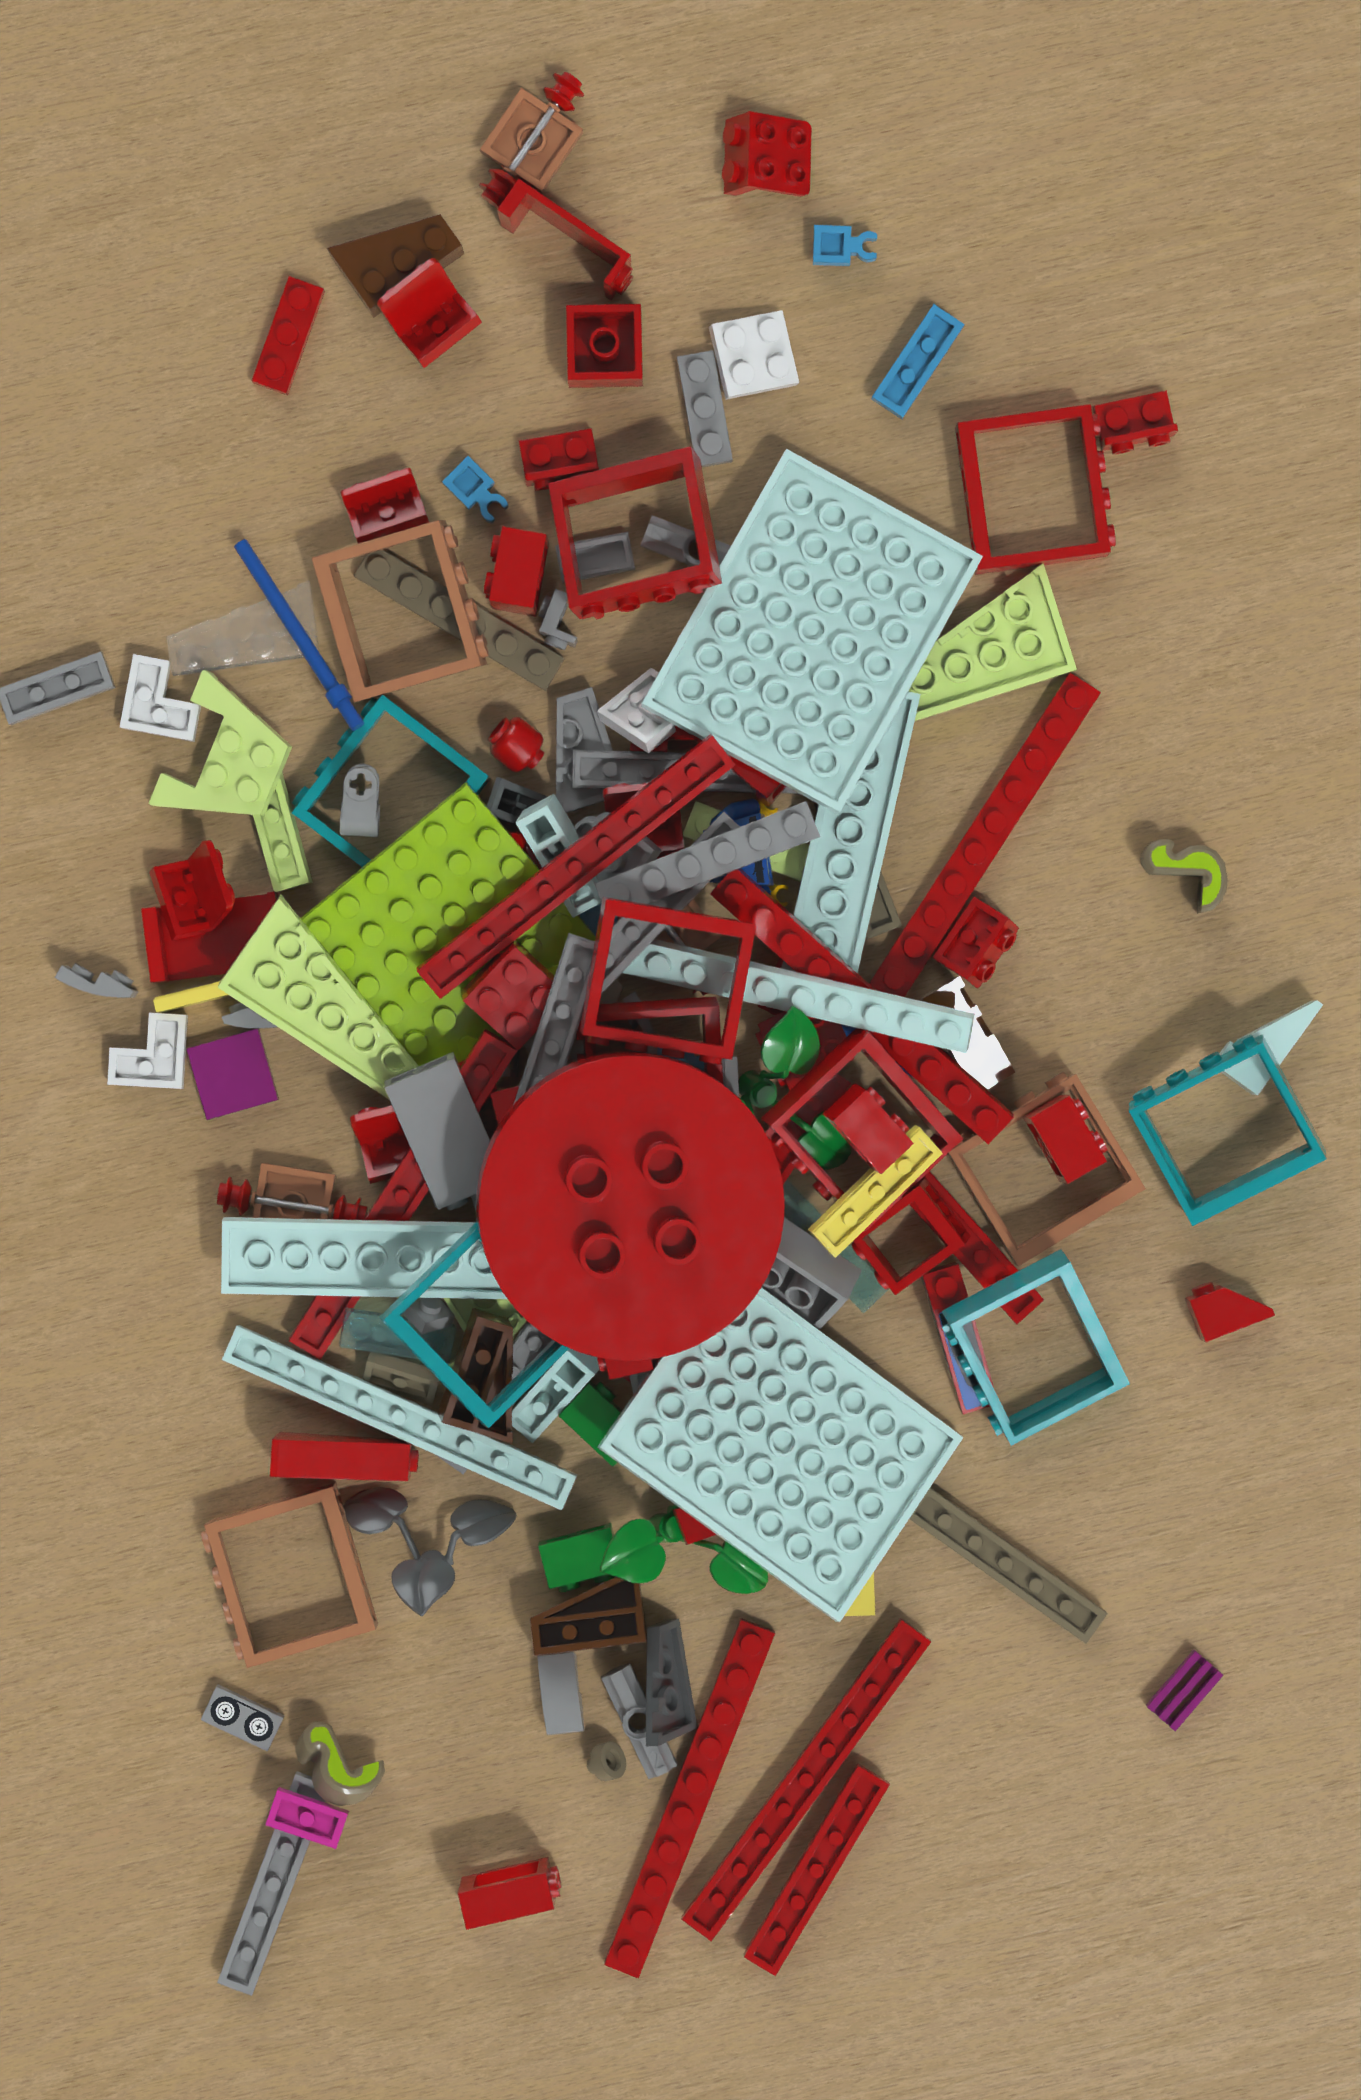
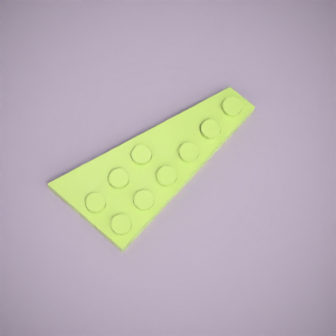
(996, 649)

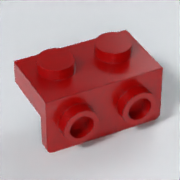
(384, 505)

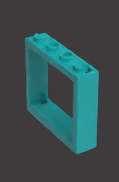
(349, 744)
(1252, 1182)
(1063, 1402)
(485, 1413)

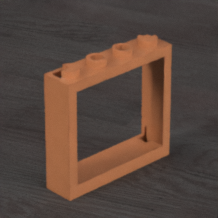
(344, 628)
(1082, 1216)
(347, 1555)

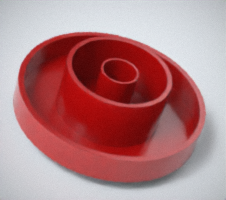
(630, 1206)

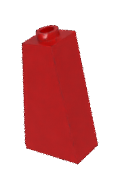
(341, 1457)

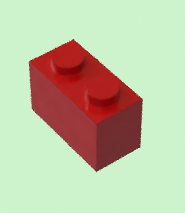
(868, 1127)

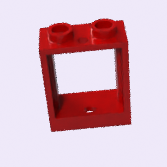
(941, 1219)
(509, 1892)

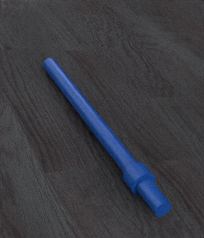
(337, 693)

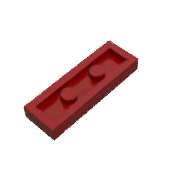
(288, 335)

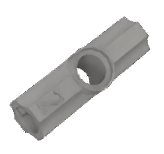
(674, 541)
(629, 1699)

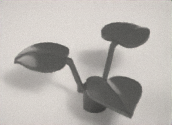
(429, 1575)

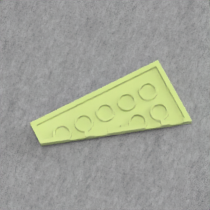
(300, 990)

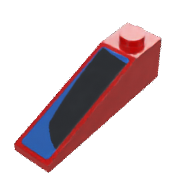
(943, 1289)

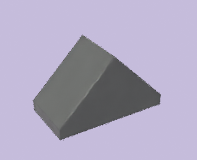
(510, 799)

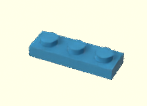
(917, 361)

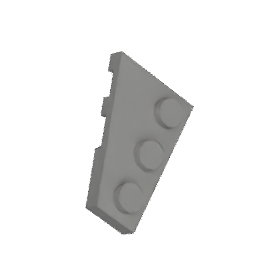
(577, 729)

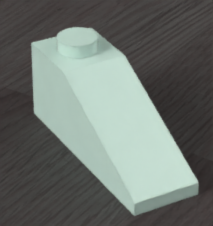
(549, 834)
(1281, 1037)
(553, 1393)

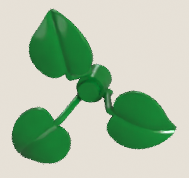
(795, 1048)
(639, 1558)

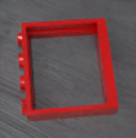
(622, 479)
(974, 501)
(704, 1006)
(640, 1040)
(944, 1135)

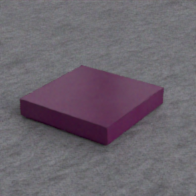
(232, 1074)

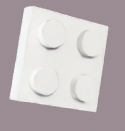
(753, 354)

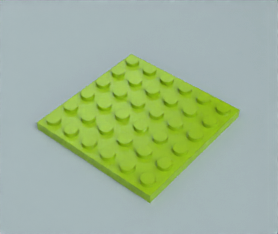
(415, 903)

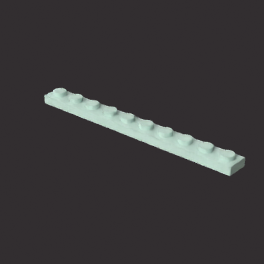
(810, 994)
(398, 1417)

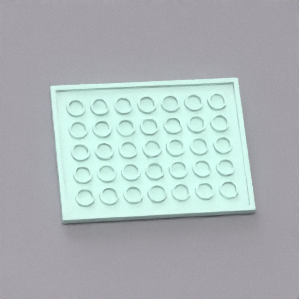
(812, 631)
(784, 1450)

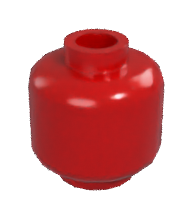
(516, 744)

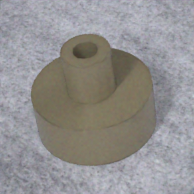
(607, 1761)

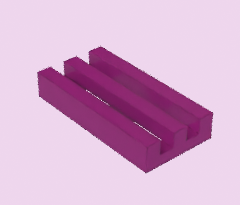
(1196, 1698)

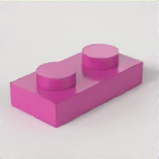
(307, 1817)

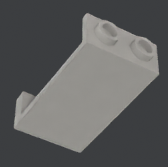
(441, 1128)

